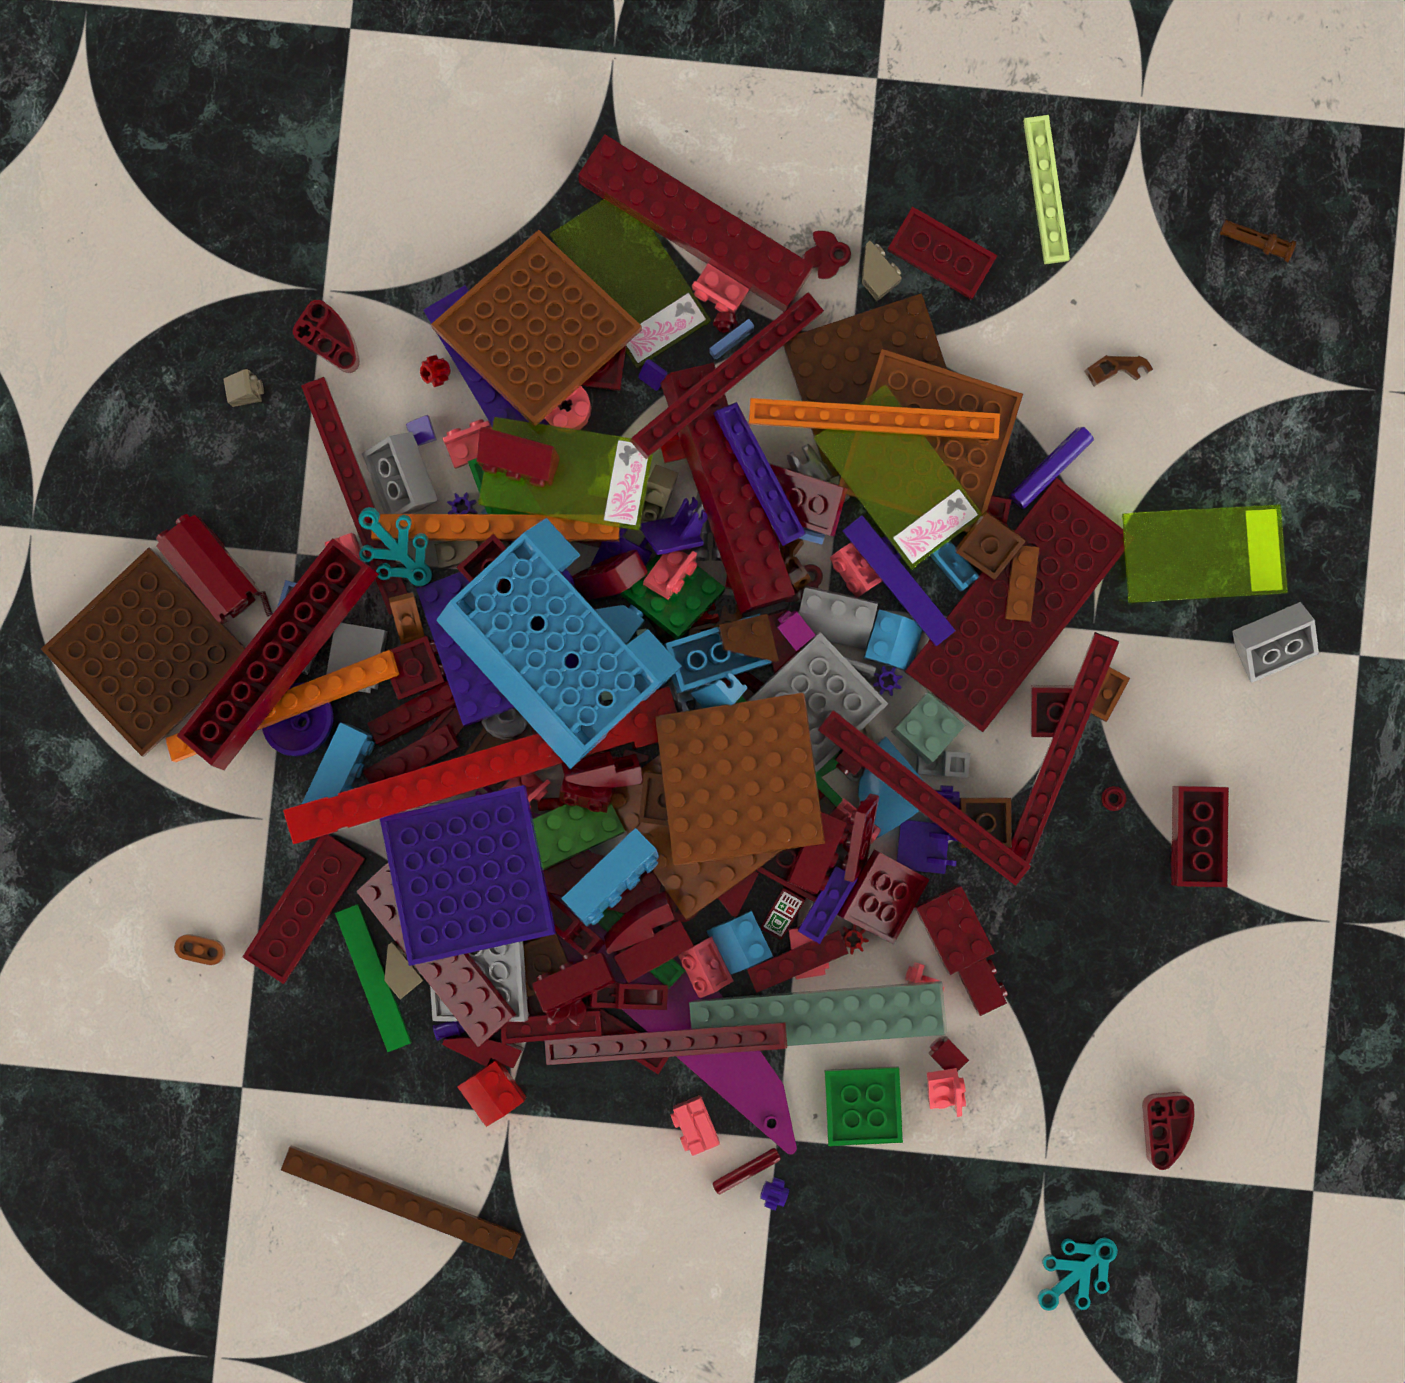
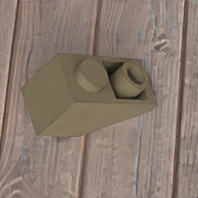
(878, 274)
(243, 388)
(658, 493)
(398, 973)

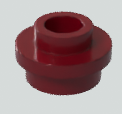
(725, 321)
(1121, 798)

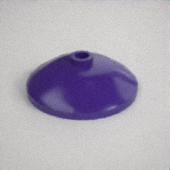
(293, 739)

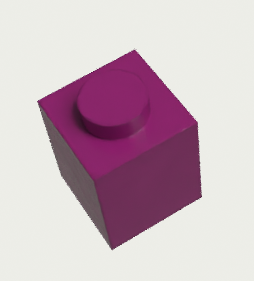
(794, 629)

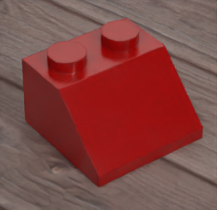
(492, 1092)

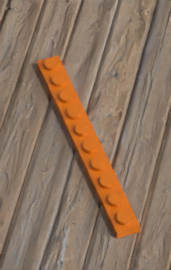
(874, 418)
(481, 526)
(314, 694)

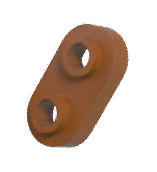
(200, 949)

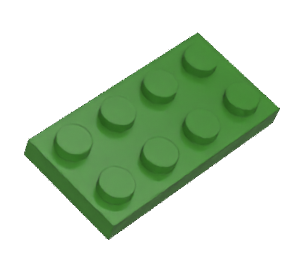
(573, 831)

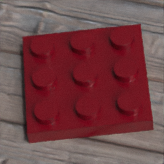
(883, 897)

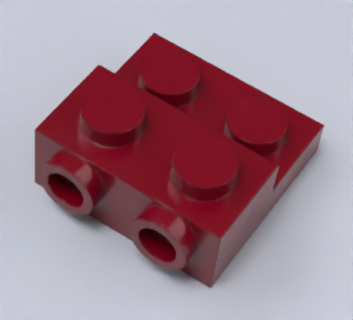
(417, 668)
(594, 798)

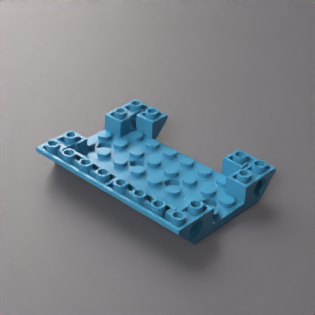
(531, 663)

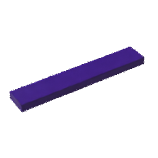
(759, 473)
(898, 580)

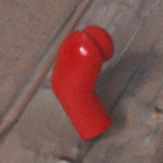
(549, 804)

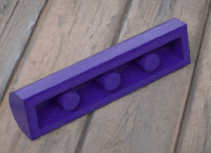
(1051, 467)

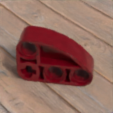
(327, 329)
(610, 575)
(1176, 1127)

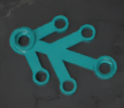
(397, 550)
(1079, 1271)

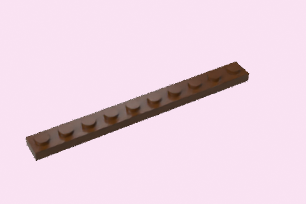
(401, 1202)

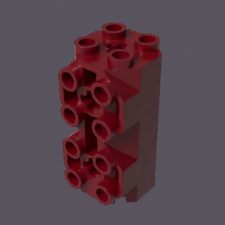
(207, 567)

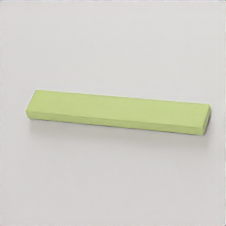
(1046, 189)

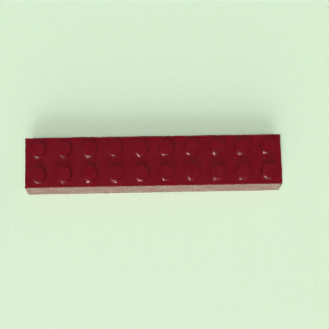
(695, 223)
(732, 507)
(277, 655)

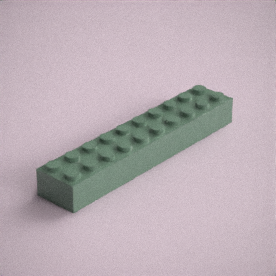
(834, 1013)

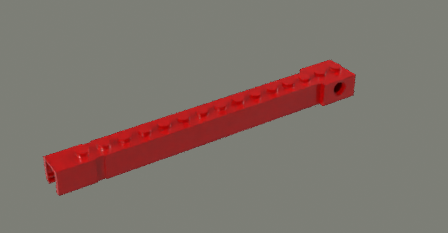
(462, 775)

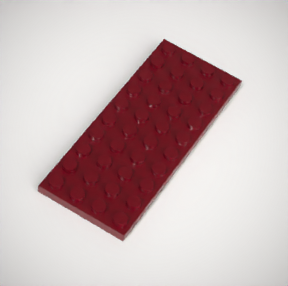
(993, 655)

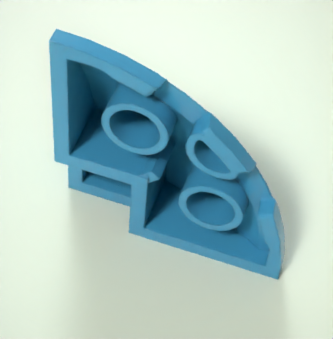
(892, 807)

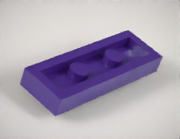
(826, 906)

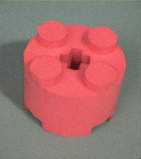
(577, 416)

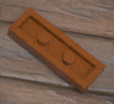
(1022, 584)

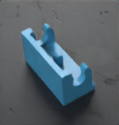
(954, 566)
(718, 693)

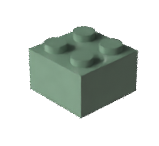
(928, 728)

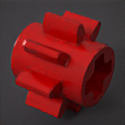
(435, 370)
(857, 944)

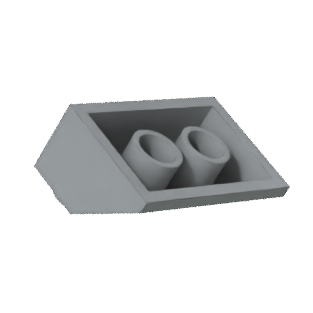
(399, 475)
(838, 616)
(1276, 641)

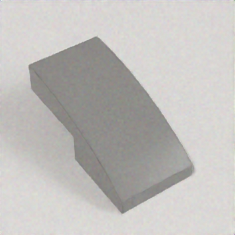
(946, 764)

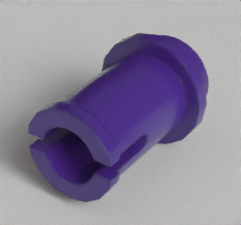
(447, 1029)

